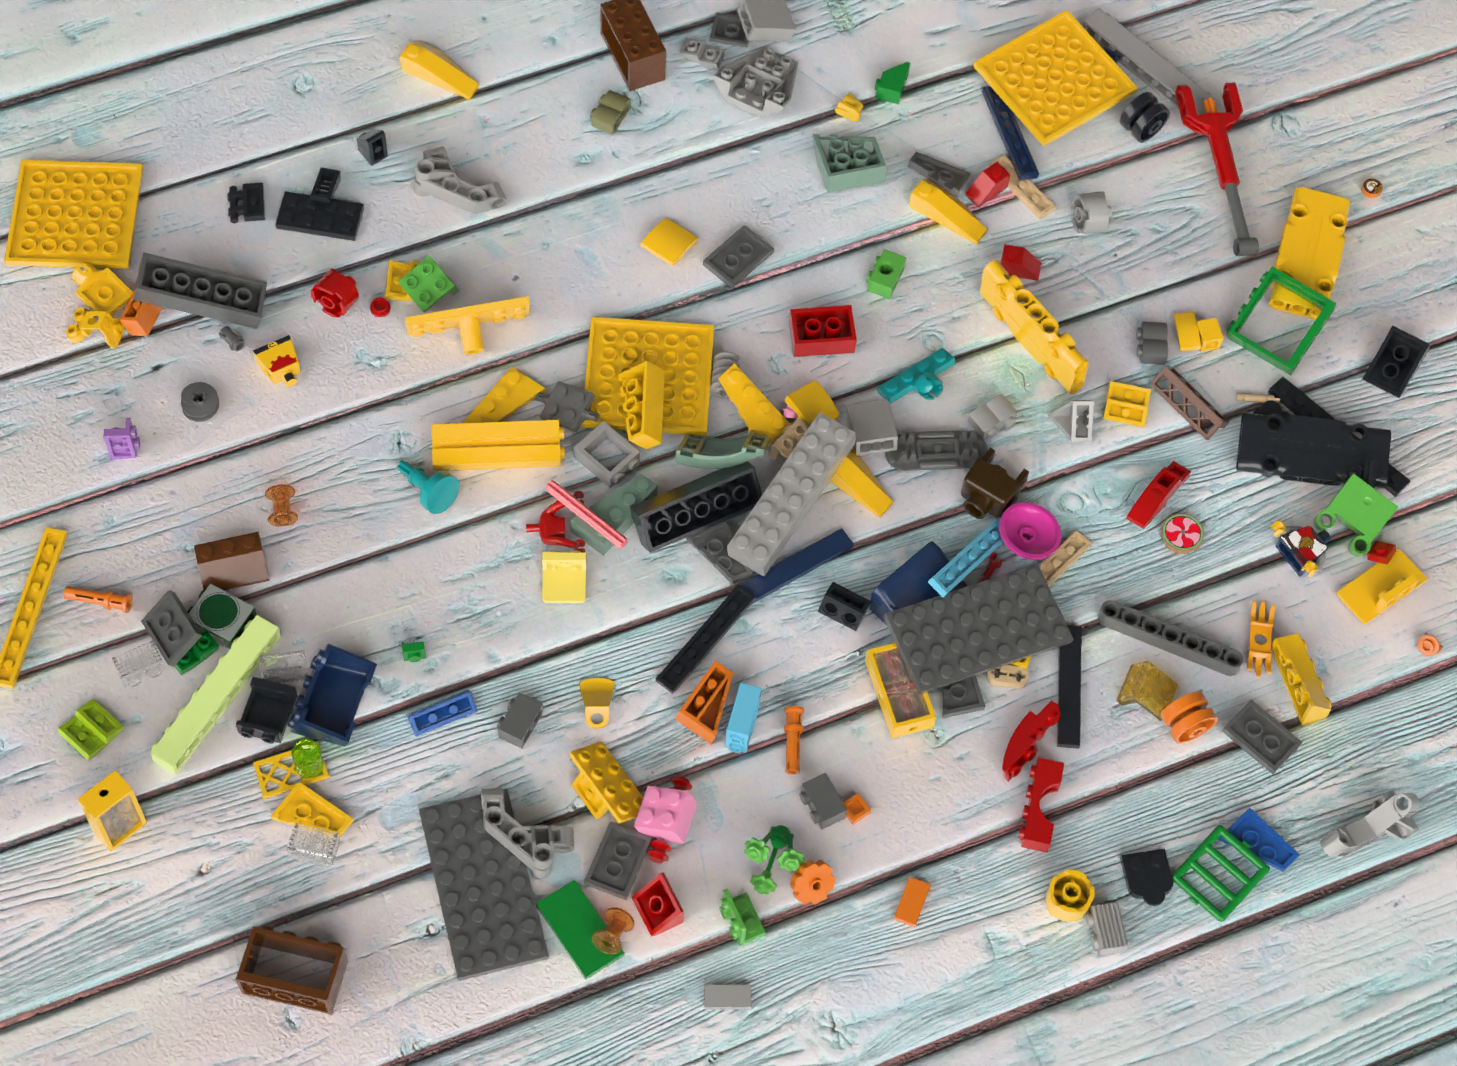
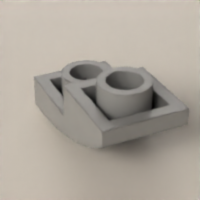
(698, 52)

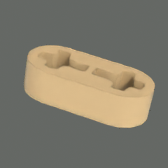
(1008, 677)

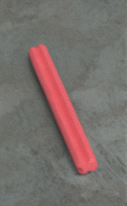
(586, 514)

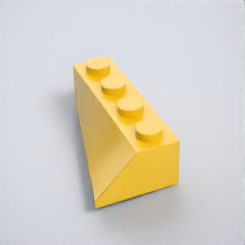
(643, 403)
(1300, 678)

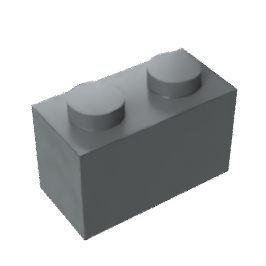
(520, 720)
(823, 801)

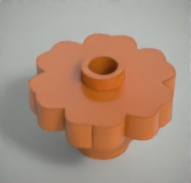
(812, 882)

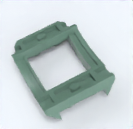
(720, 453)

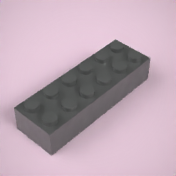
(200, 290)

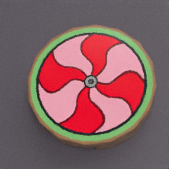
(1182, 533)

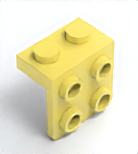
(564, 577)

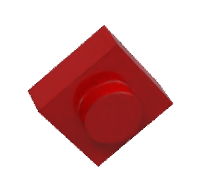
(1381, 552)

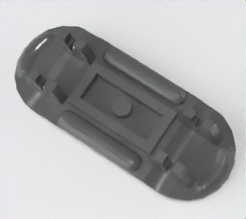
(937, 450)

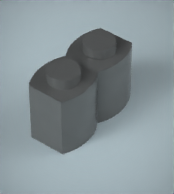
(1153, 343)

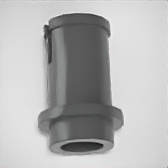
(235, 342)

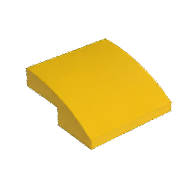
(669, 241)
(395, 272)
(810, 401)
(1127, 404)

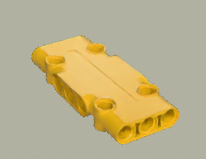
(1310, 248)
(1051, 348)

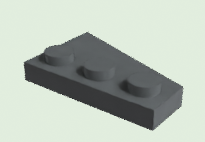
(713, 546)

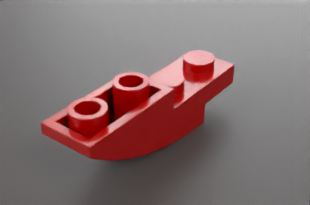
(1157, 494)
(1023, 741)

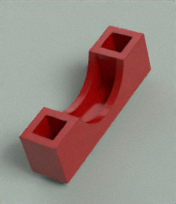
(1037, 829)

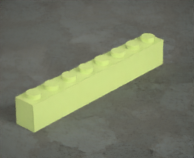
(215, 694)

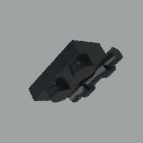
(253, 202)

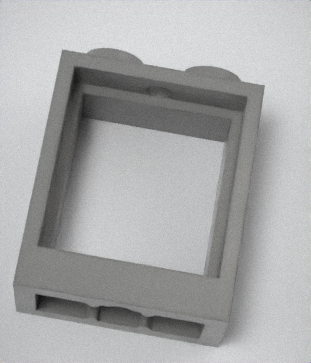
(592, 441)

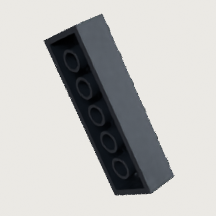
(696, 506)

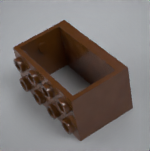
(633, 43)
(285, 991)

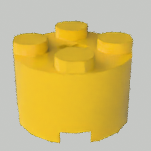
(1067, 907)

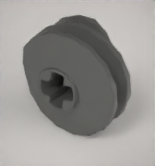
(199, 401)

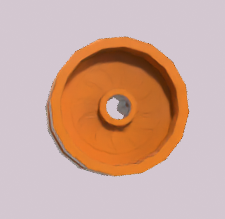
(1189, 717)

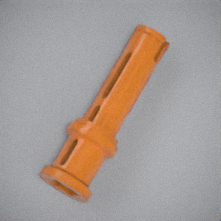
(108, 600)
(793, 730)

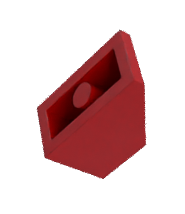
(988, 184)
(1020, 262)

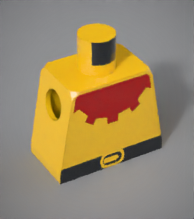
(278, 361)

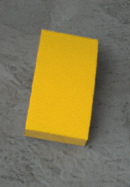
(1187, 331)

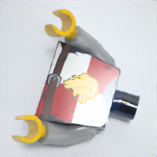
(1302, 547)

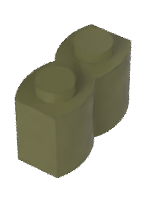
(610, 111)

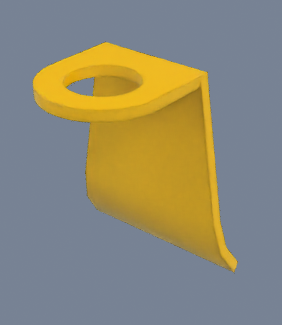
(596, 698)

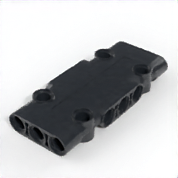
(1311, 449)

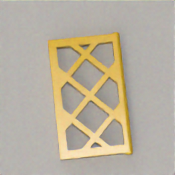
(275, 761)

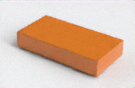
(912, 902)

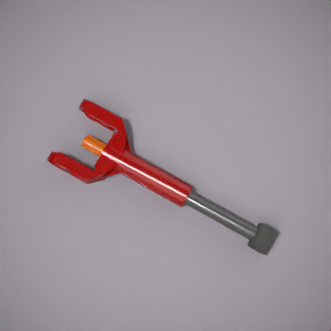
(1215, 127)

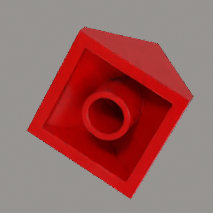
(658, 905)

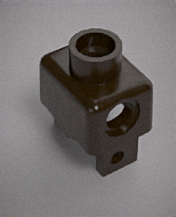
(990, 488)

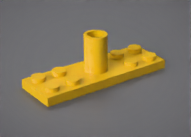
(468, 321)

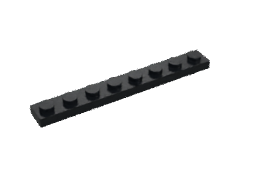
(1302, 405)

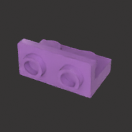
(122, 442)

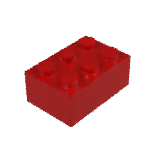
(822, 331)

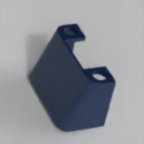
(331, 696)

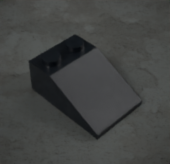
(1396, 361)

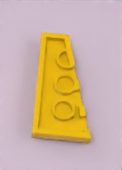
(505, 398)
(752, 405)

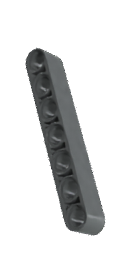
(1178, 645)

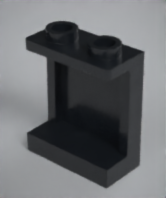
(267, 710)

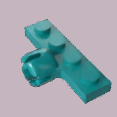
(919, 378)

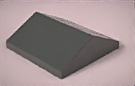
(728, 30)

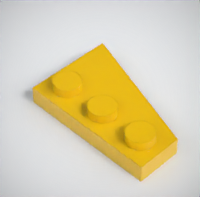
(312, 810)

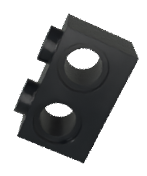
(844, 606)

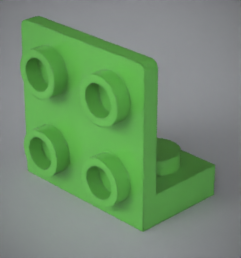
(427, 284)
(742, 917)

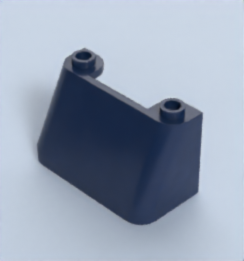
(910, 582)

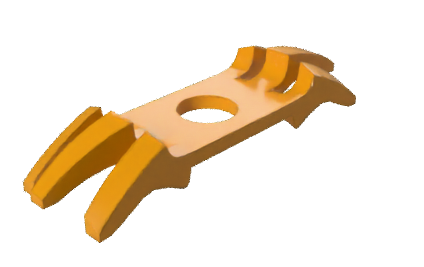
(1264, 628)

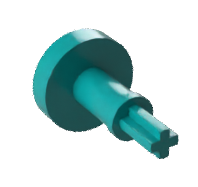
(437, 491)

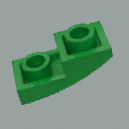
(197, 653)

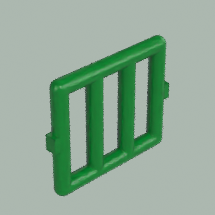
(1234, 899)

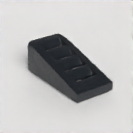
(325, 175)

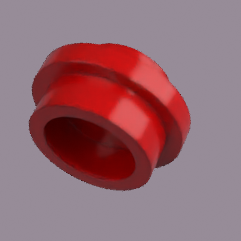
(380, 307)

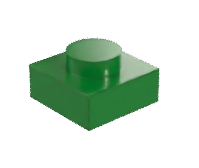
(413, 651)

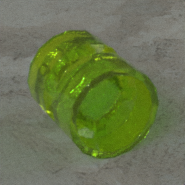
(307, 758)

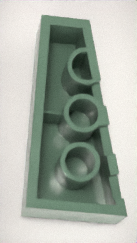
(615, 511)

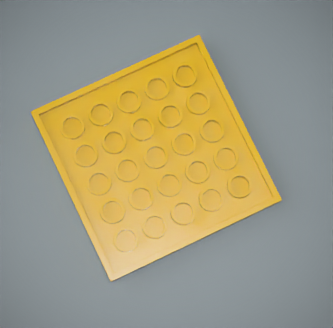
(1055, 77)
(74, 214)
(677, 348)

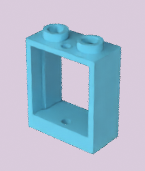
(743, 718)

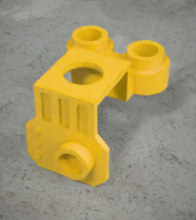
(109, 326)

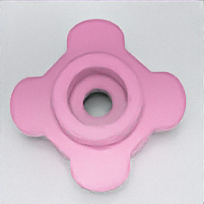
(789, 412)

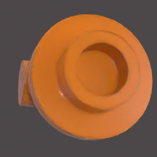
(1429, 645)

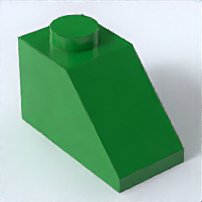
(892, 83)

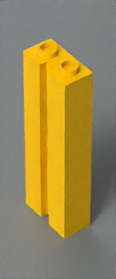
(497, 445)

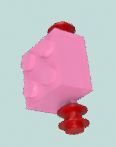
(666, 816)

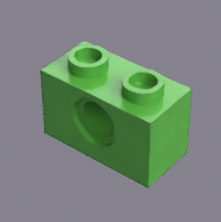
(881, 283)

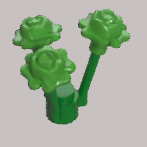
(758, 851)

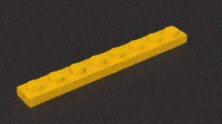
(30, 605)

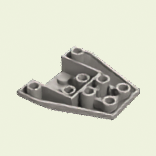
(758, 81)

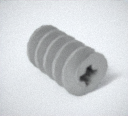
(722, 363)

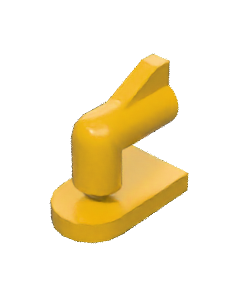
(849, 108)

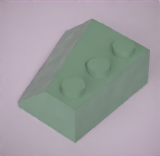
(849, 161)

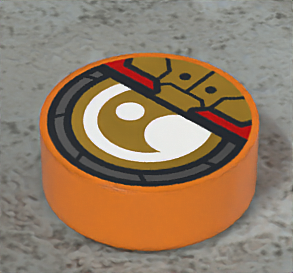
(1371, 188)

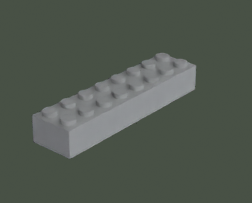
(791, 494)

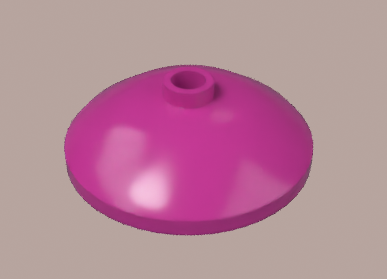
(1036, 525)

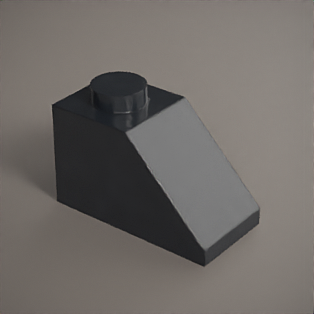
(373, 146)

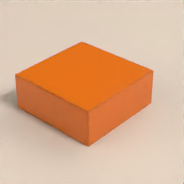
(856, 808)

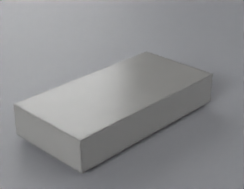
(727, 997)

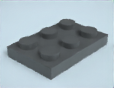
(738, 256)
(171, 628)
(1262, 736)
(618, 861)

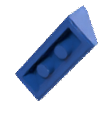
(442, 712)

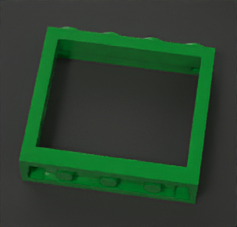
(1255, 296)

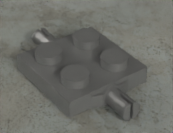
(568, 405)

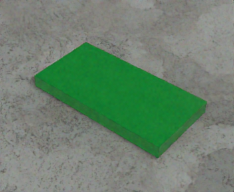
(574, 923)

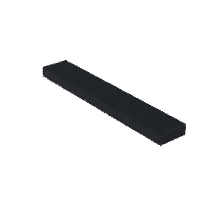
(705, 639)
(1070, 691)

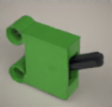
(1359, 508)

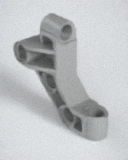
(436, 176)
(1386, 818)
(538, 841)

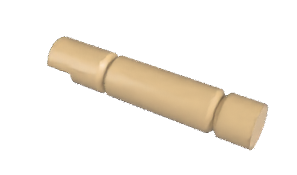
(1256, 398)

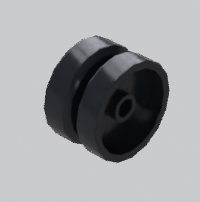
(1144, 117)

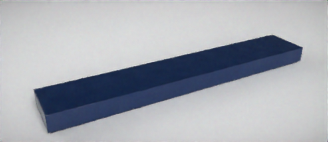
(1011, 135)
(798, 564)

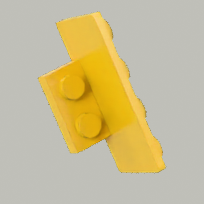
(1381, 587)
(604, 784)

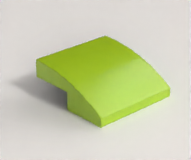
(90, 729)

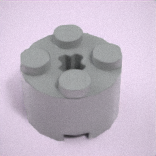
(1091, 212)

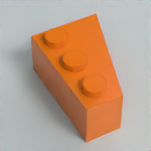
(705, 704)

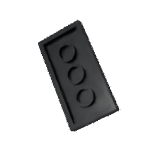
(333, 219)

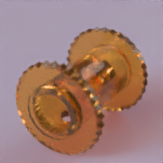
(281, 505)
(617, 923)

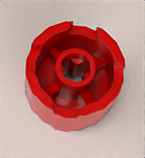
(335, 293)

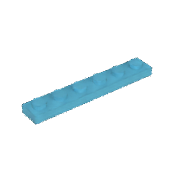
(967, 559)

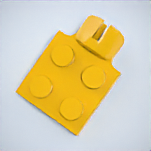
(100, 289)

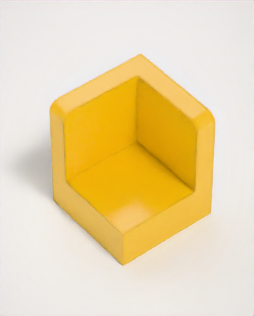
(1210, 334)

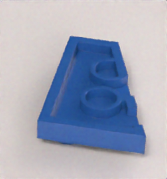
(1263, 840)

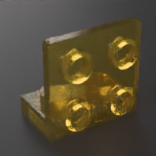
(1148, 688)

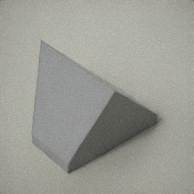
(1075, 420)

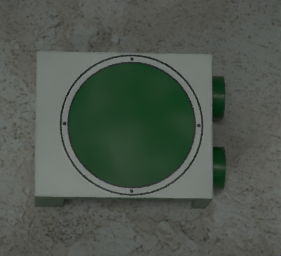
(221, 614)

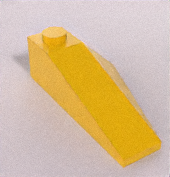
(437, 68)
(946, 210)
(861, 484)

